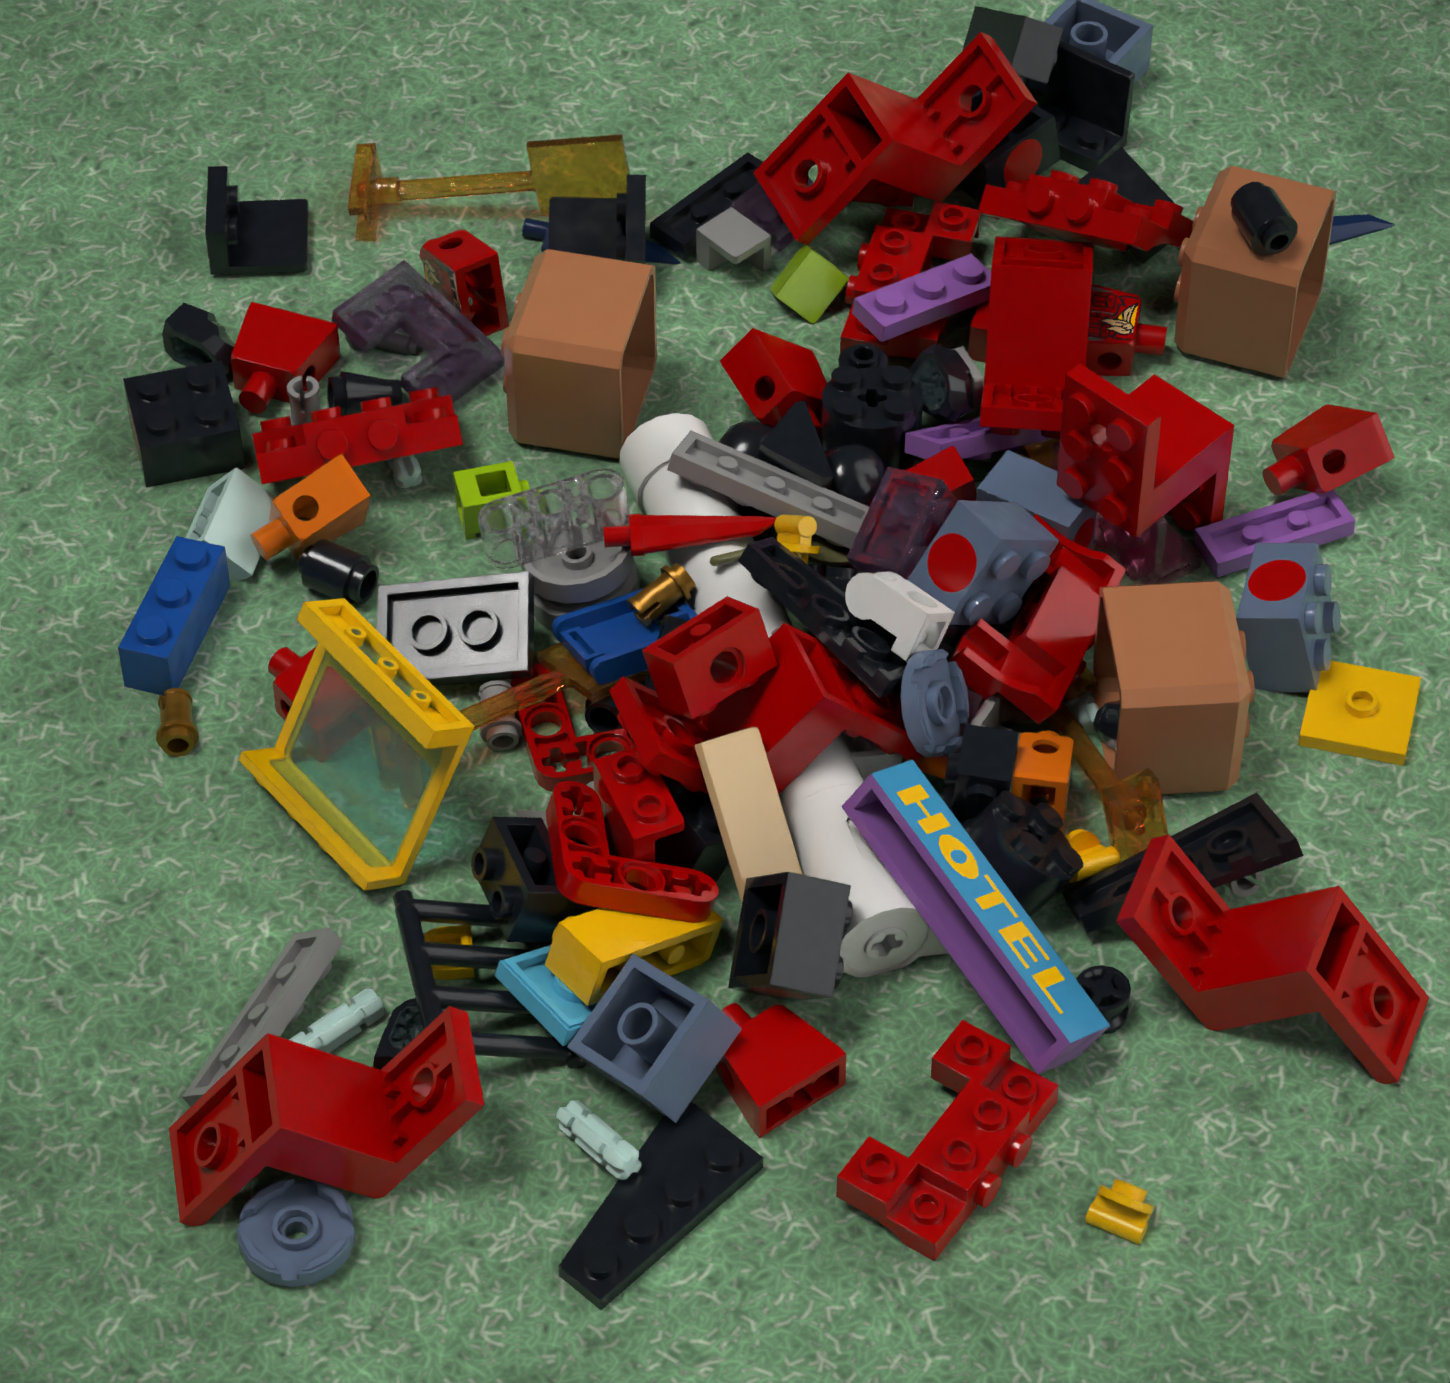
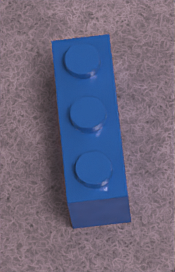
(174, 616)

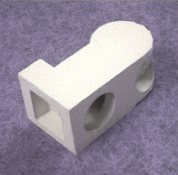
(899, 608)

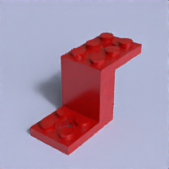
(887, 136)
(1034, 331)
(1142, 453)
(793, 705)
(1273, 959)
(325, 1117)

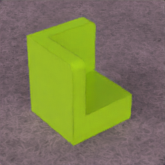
(809, 283)

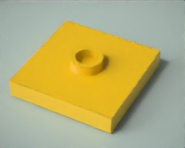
(1361, 712)

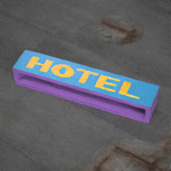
(975, 916)

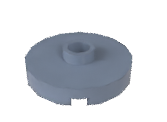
(934, 703)
(291, 1208)

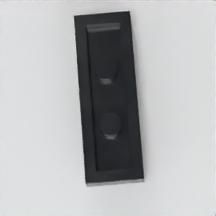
(679, 223)

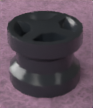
(1110, 985)

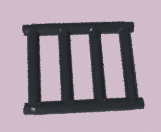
(434, 998)

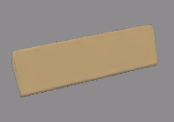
(747, 806)

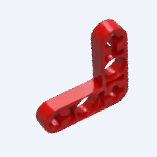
(563, 745)
(601, 880)

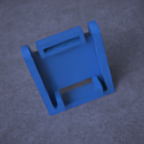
(610, 638)

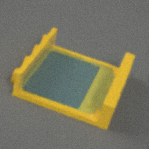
(362, 749)

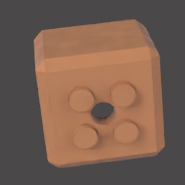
(1244, 303)
(580, 352)
(1179, 682)

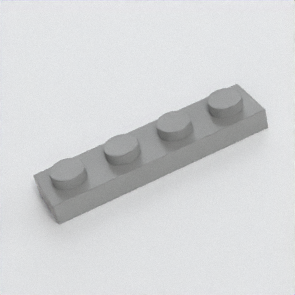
(766, 487)
(272, 1005)

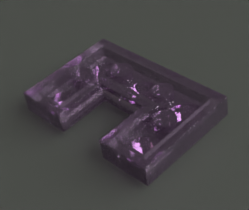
(403, 299)

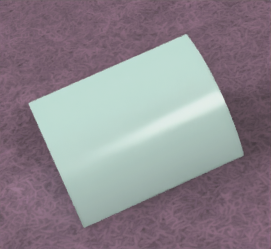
(229, 515)

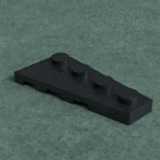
(823, 610)
(1222, 847)
(682, 1180)

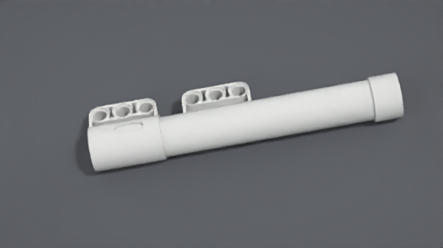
(884, 924)

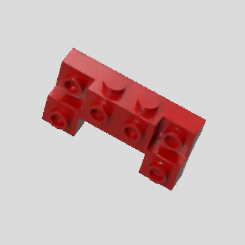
(1086, 212)
(901, 250)
(362, 437)
(1048, 636)
(963, 1154)

